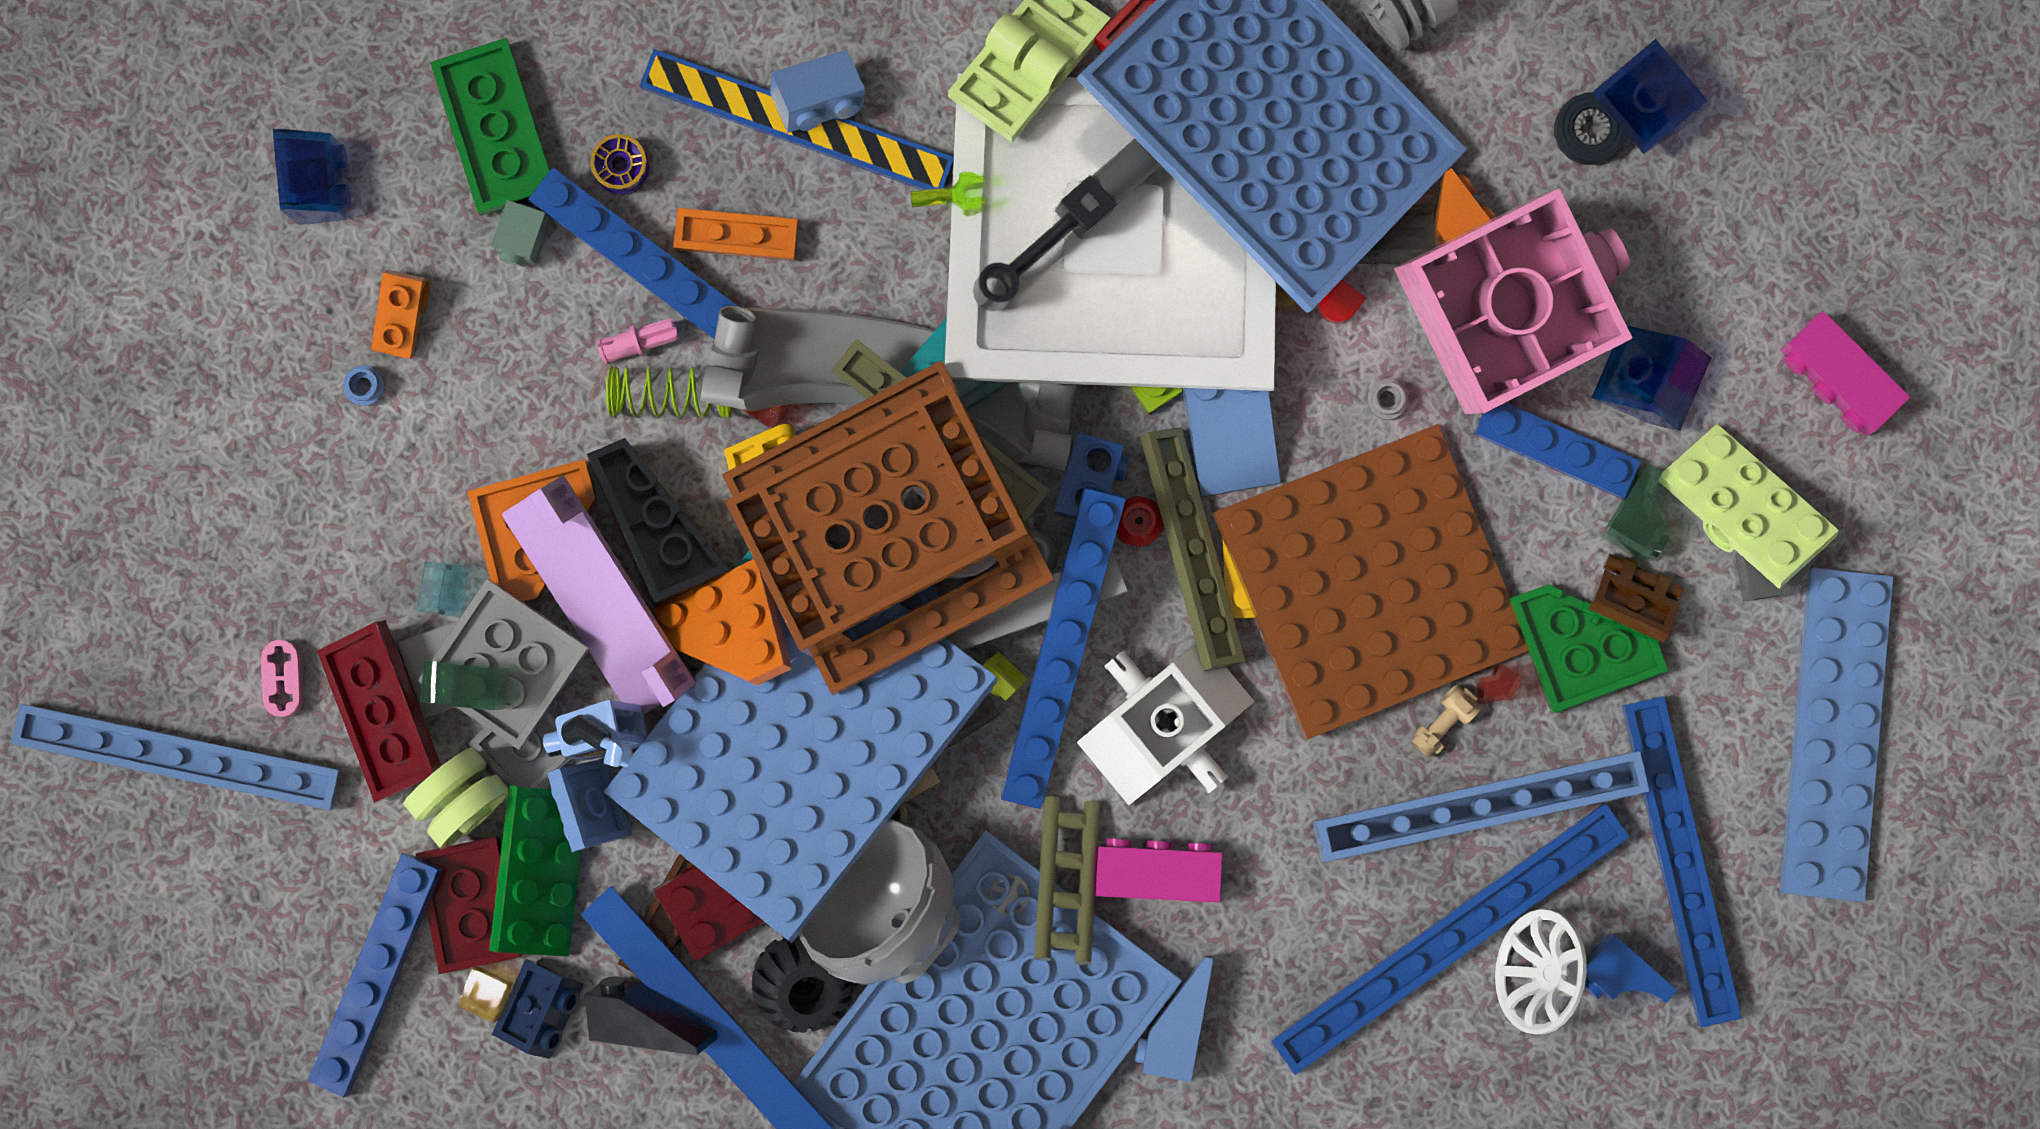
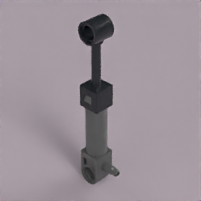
(1079, 212)

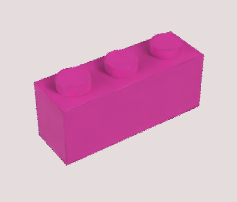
(1843, 374)
(1158, 871)

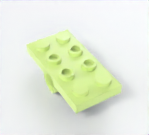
(1026, 61)
(1747, 506)

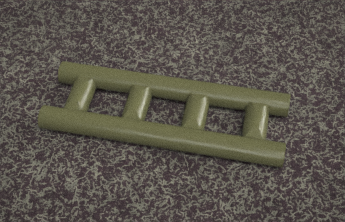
(1049, 898)

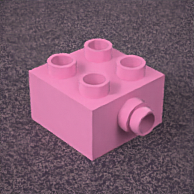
(1517, 300)

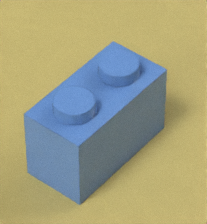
(817, 91)

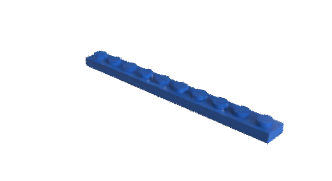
(1449, 938)

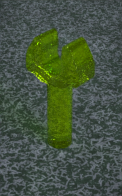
(954, 195)

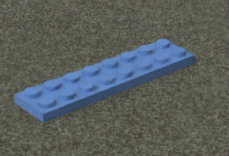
(1836, 734)

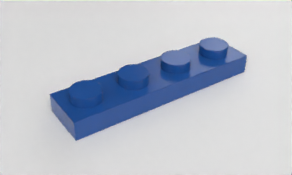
(1558, 449)

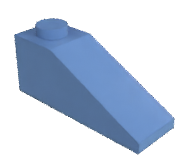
(1176, 1031)

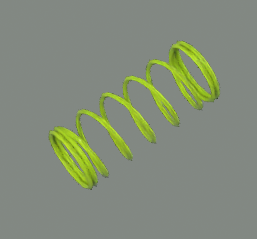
(616, 400)

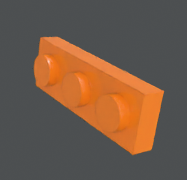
(736, 234)

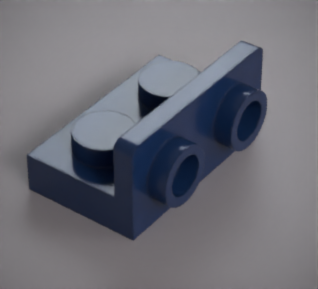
(537, 1010)

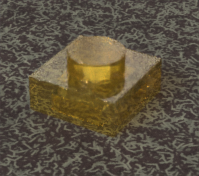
(485, 994)

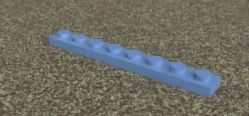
(176, 757)

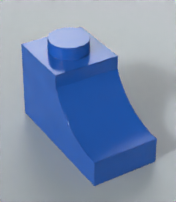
(1618, 969)

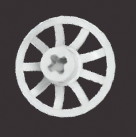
(1551, 974)

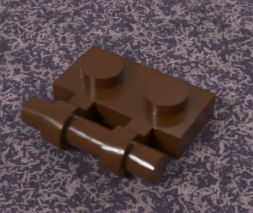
(1634, 605)

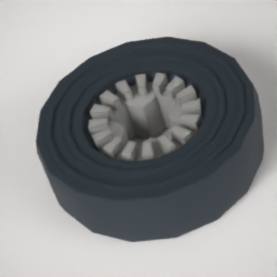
(1576, 144)

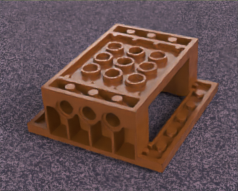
(869, 459)

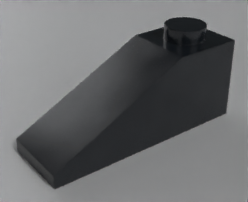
(641, 1018)

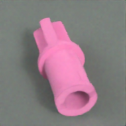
(637, 340)

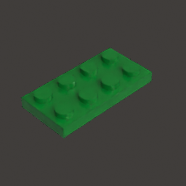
(491, 124)
(534, 878)

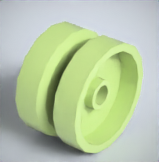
(456, 797)

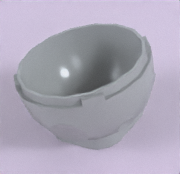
(887, 912)

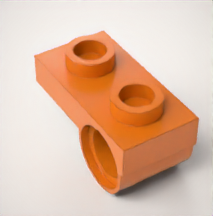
(399, 312)

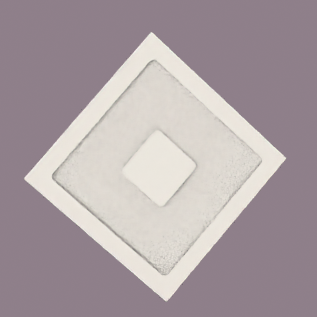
(1134, 303)

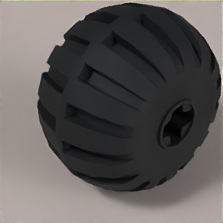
(789, 1000)

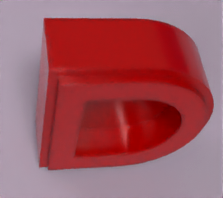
(1340, 303)

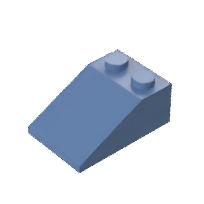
(1231, 439)

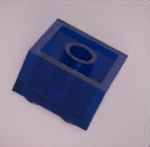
(1651, 97)
(311, 176)
(1653, 377)

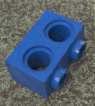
(1080, 474)

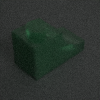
(1637, 522)
(464, 685)

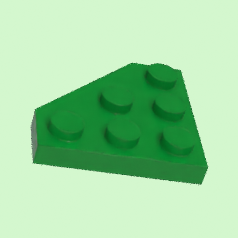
(1579, 650)

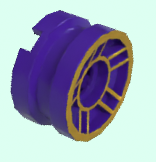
(604, 161)

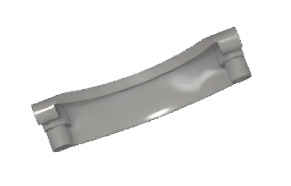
(788, 355)

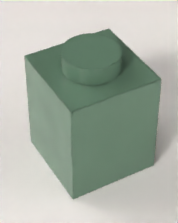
(520, 234)

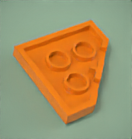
(502, 552)
(729, 625)

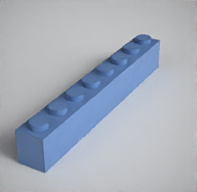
(1480, 806)

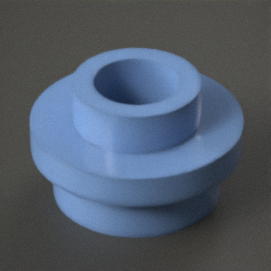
(351, 382)

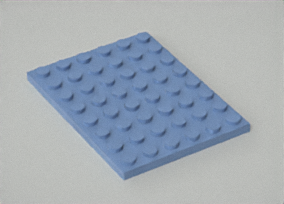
(1275, 129)
(792, 784)
(987, 1026)

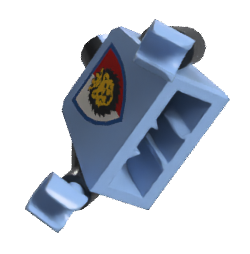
(598, 731)

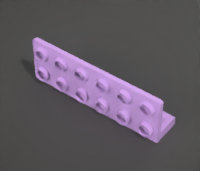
(598, 597)

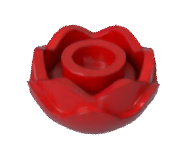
(1149, 530)

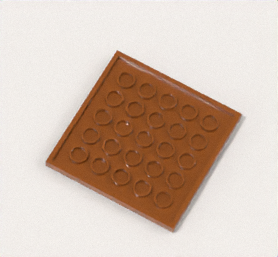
(1371, 581)

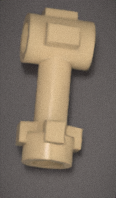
(1459, 705)

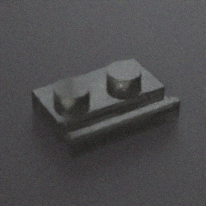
(1406, 239)

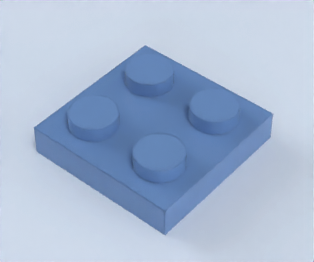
(585, 810)

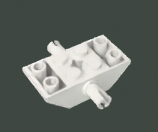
(1138, 754)

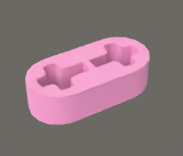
(272, 680)

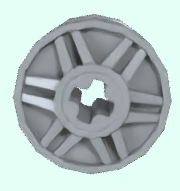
(1400, 19)

